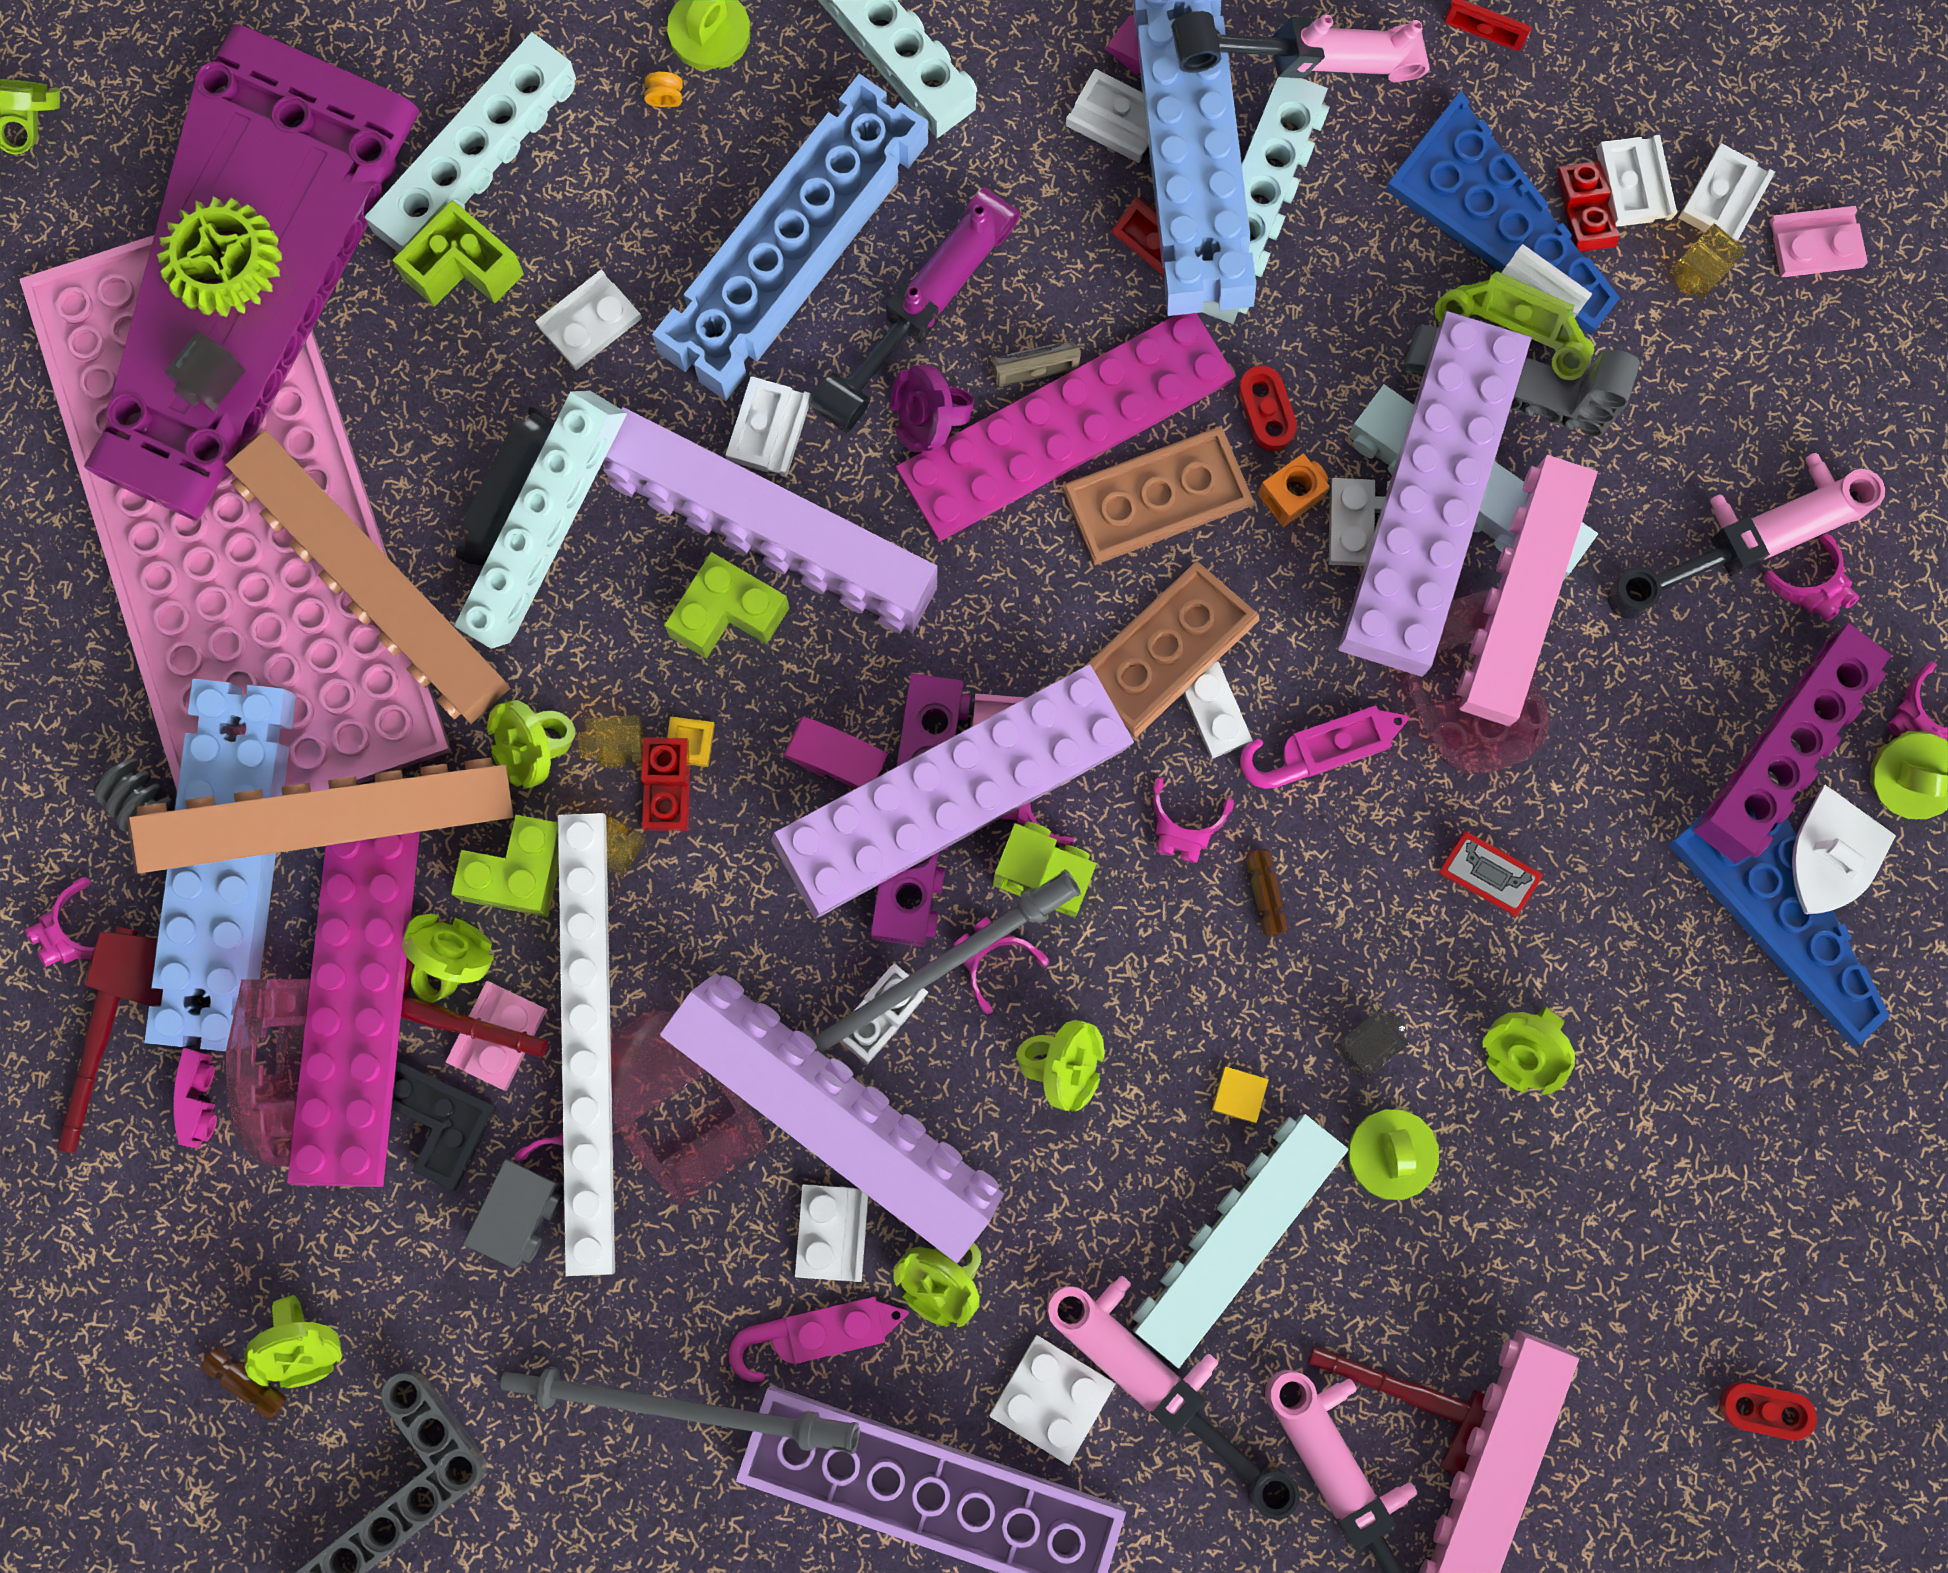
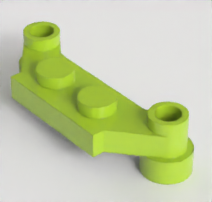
(1527, 313)

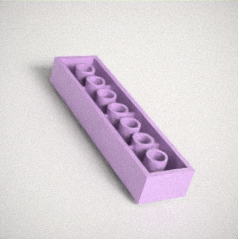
(1435, 494)
(770, 522)
(951, 791)
(834, 1115)
(935, 1495)

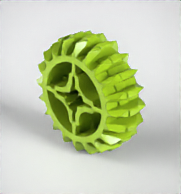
(194, 253)

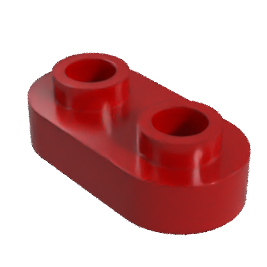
(1267, 410)
(1766, 1411)

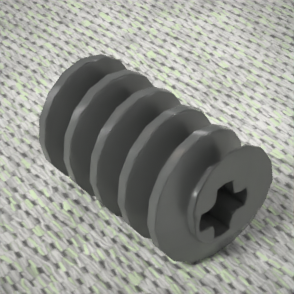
(124, 792)

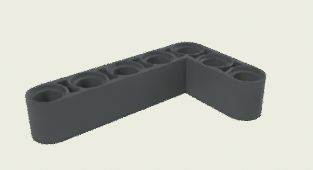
(1582, 403)
(438, 1478)

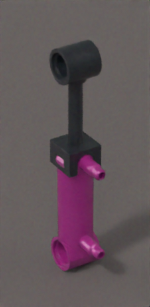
(917, 305)

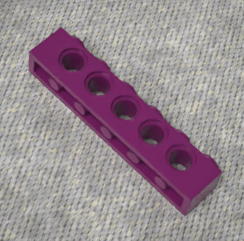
(1726, 821)
(891, 922)

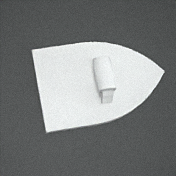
(1836, 853)

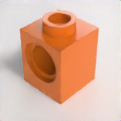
(1281, 501)

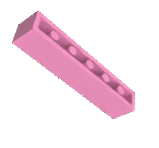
(1527, 590)
(1503, 1457)

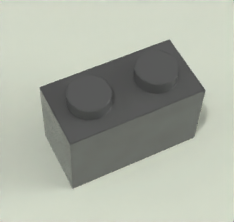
(514, 1214)

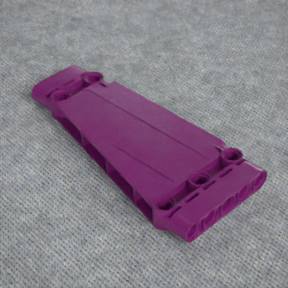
(315, 197)

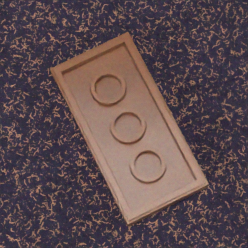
(1157, 495)
(1171, 646)

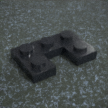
(455, 1119)

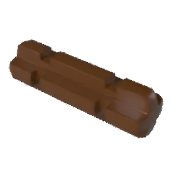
(1266, 892)
(235, 1379)

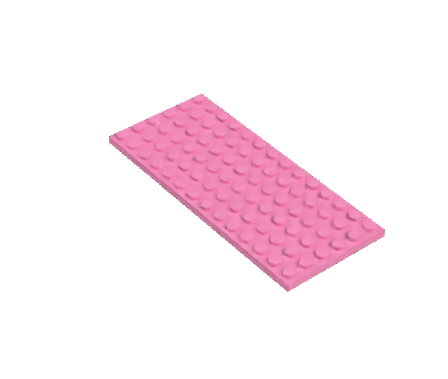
(228, 589)

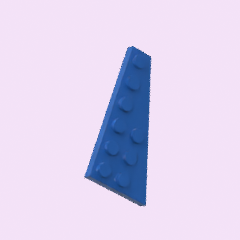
(1490, 205)
(1806, 947)

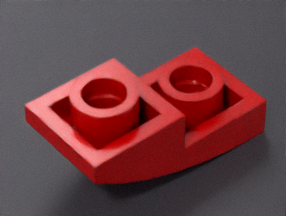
(1586, 206)
(666, 784)

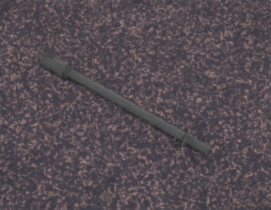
(1032, 907)
(807, 1430)

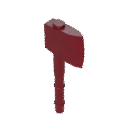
(118, 968)
(446, 1019)
(1465, 1414)

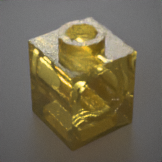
(1707, 262)

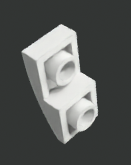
(873, 1036)

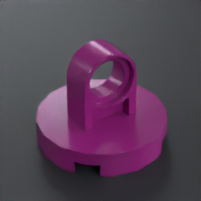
(927, 407)

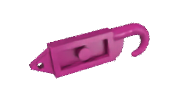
(1326, 747)
(817, 1333)

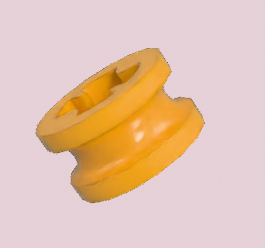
(663, 89)

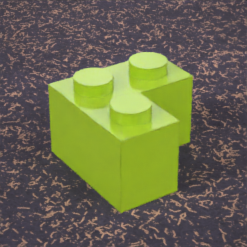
(455, 249)
(721, 597)
(1033, 860)
(519, 881)

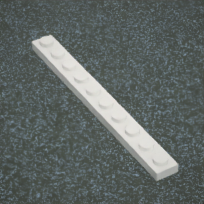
(586, 1045)

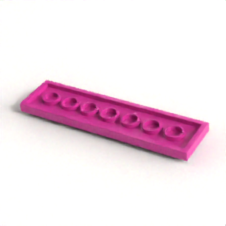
(1065, 424)
(353, 1013)

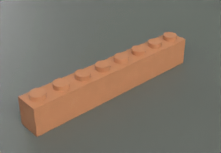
(368, 577)
(317, 818)

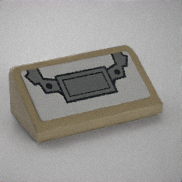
(1035, 363)

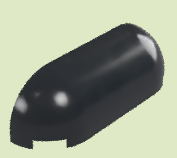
(503, 485)

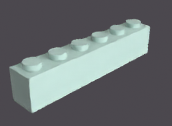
(1381, 434)
(1239, 1239)

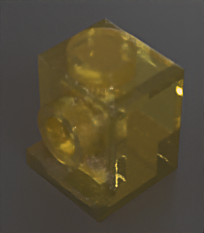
(612, 740)
(621, 848)

